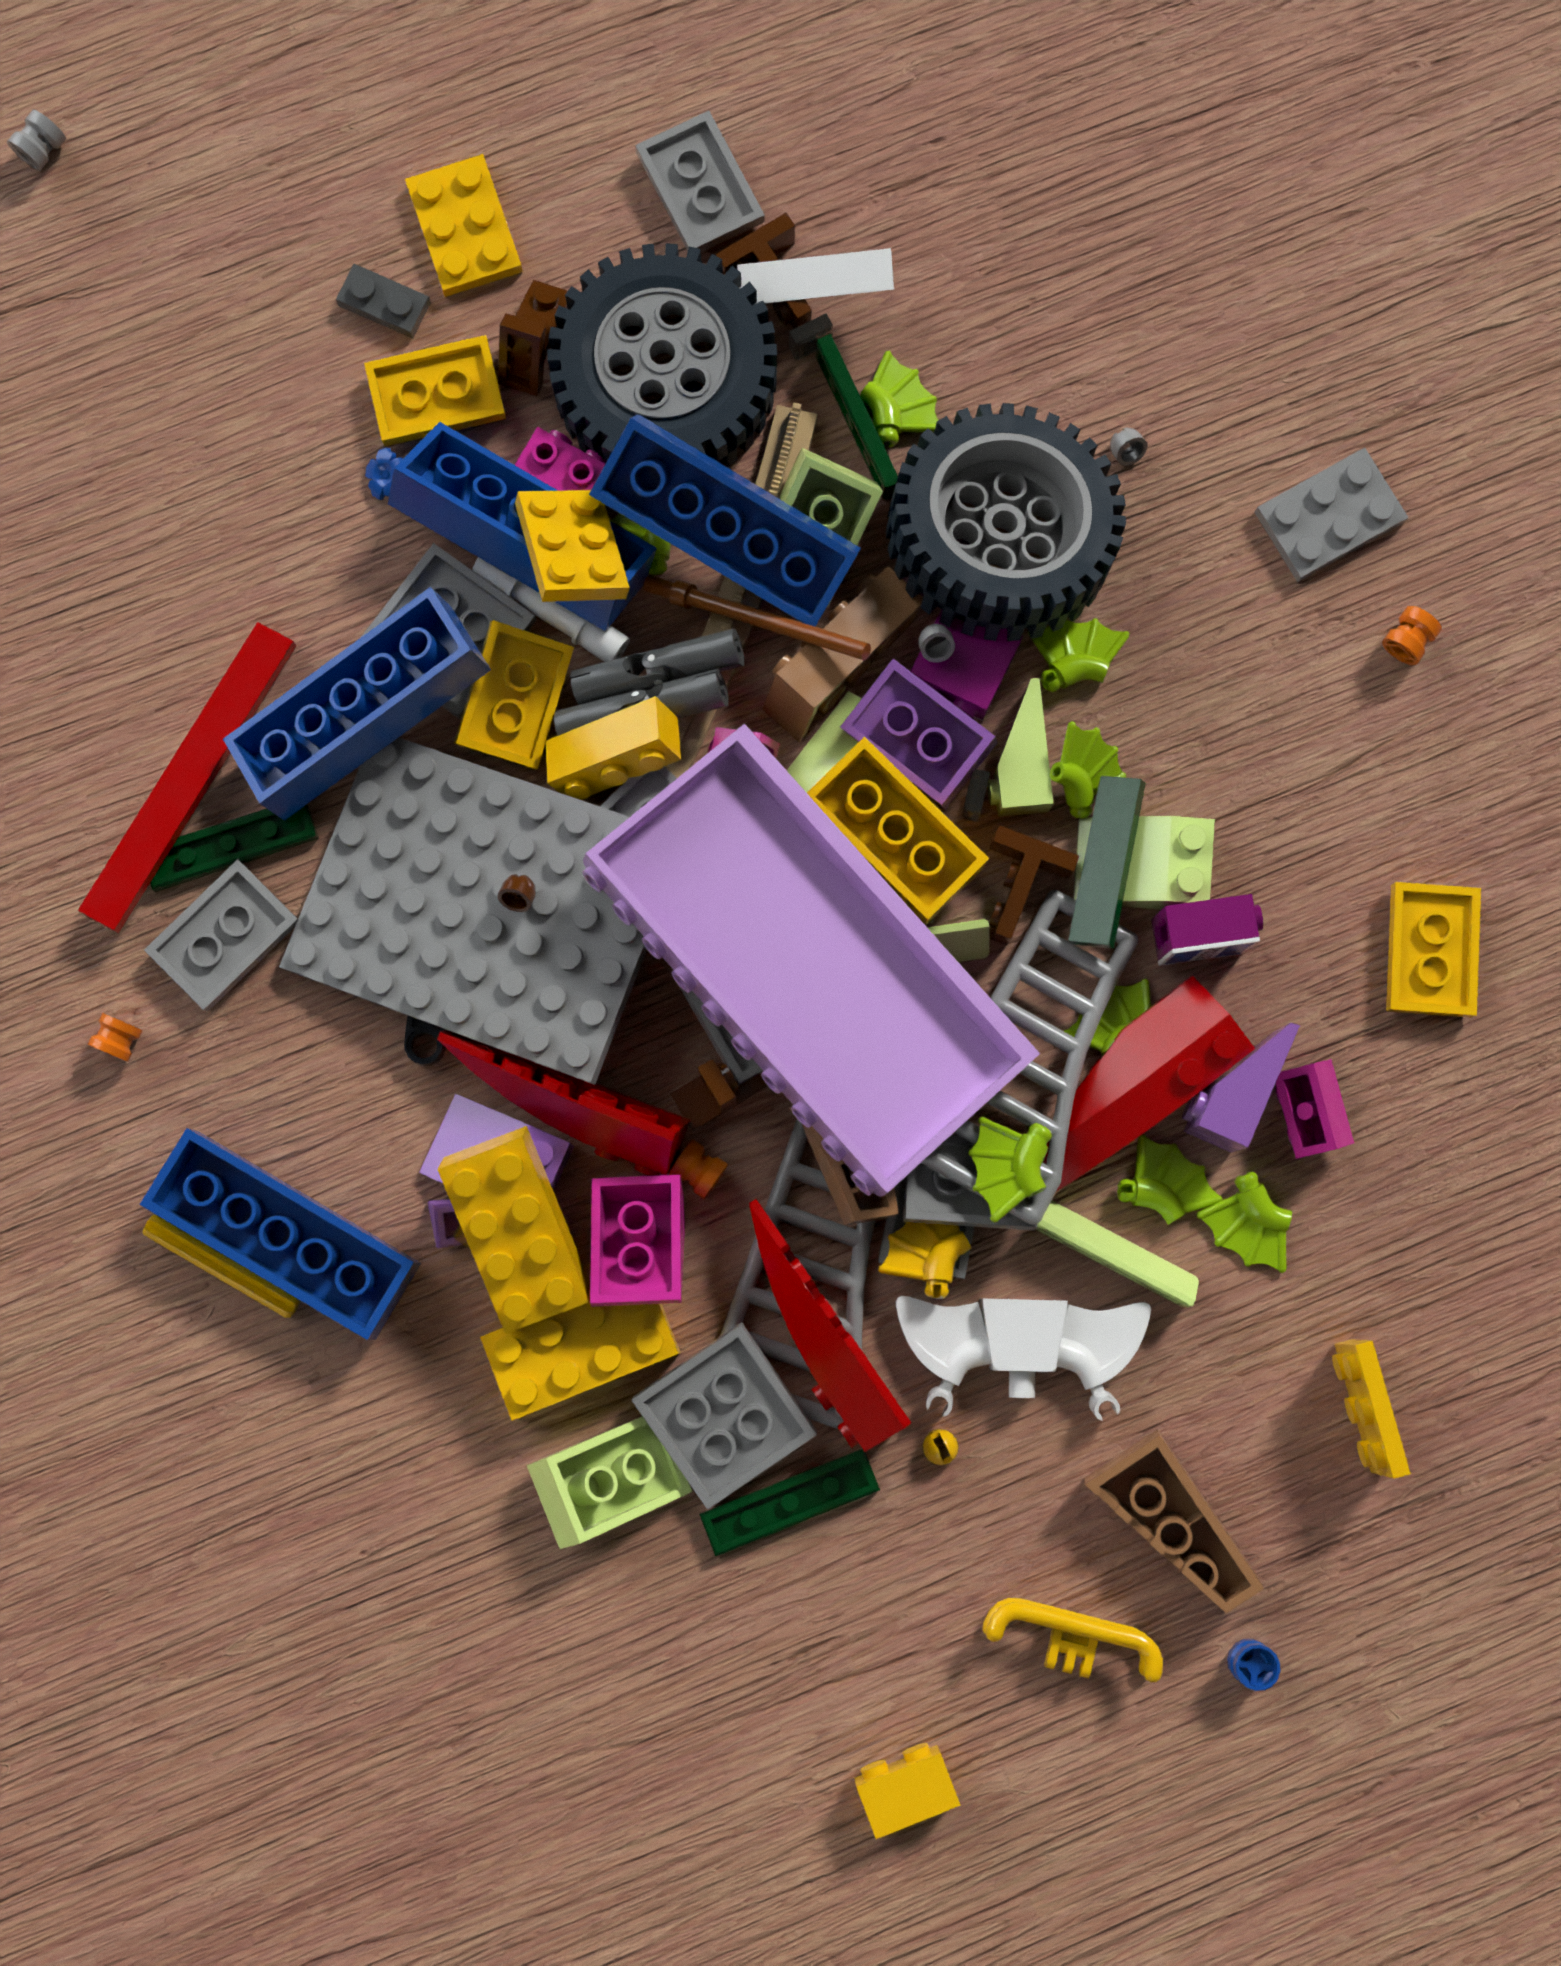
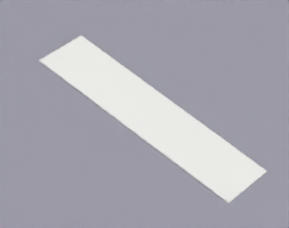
(820, 276)

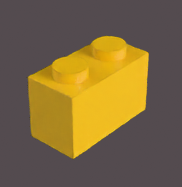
(906, 1790)

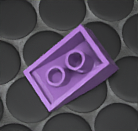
(920, 733)
(1233, 1103)
(472, 1123)

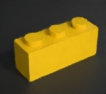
(613, 749)

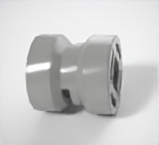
(36, 140)

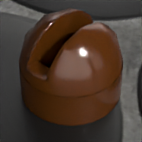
(517, 893)

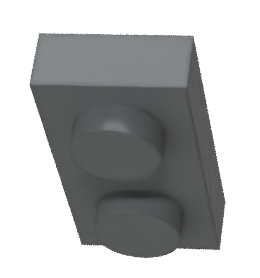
(383, 301)

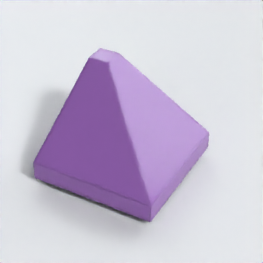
(443, 1222)

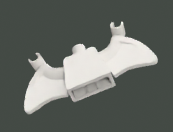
(1023, 1340)

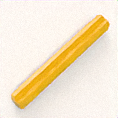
(220, 1266)

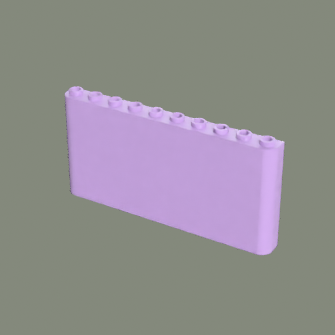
(808, 961)

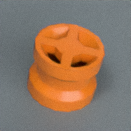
(115, 1037)

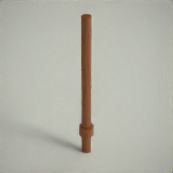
(686, 595)

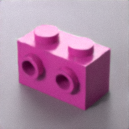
(559, 463)
(1313, 1109)

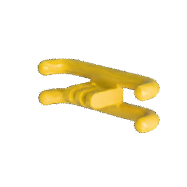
(1074, 1635)

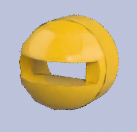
(931, 1450)

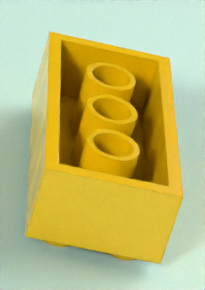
(898, 830)
(515, 1229)
(576, 1352)

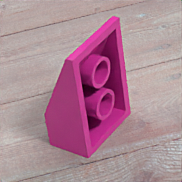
(637, 1240)

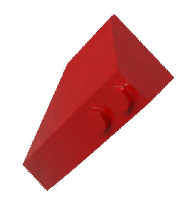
(1150, 1073)
(585, 1111)
(830, 1352)

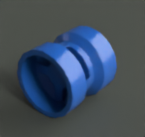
(1262, 1667)

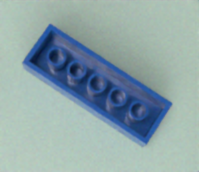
(471, 502)
(724, 520)
(356, 704)
(280, 1234)

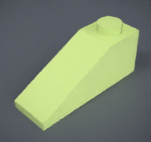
(1023, 771)

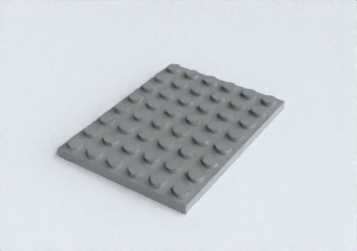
(416, 920)

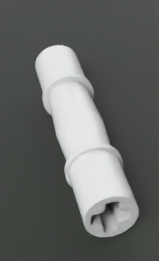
(603, 644)

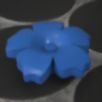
(381, 472)

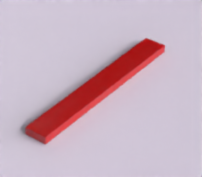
(186, 778)

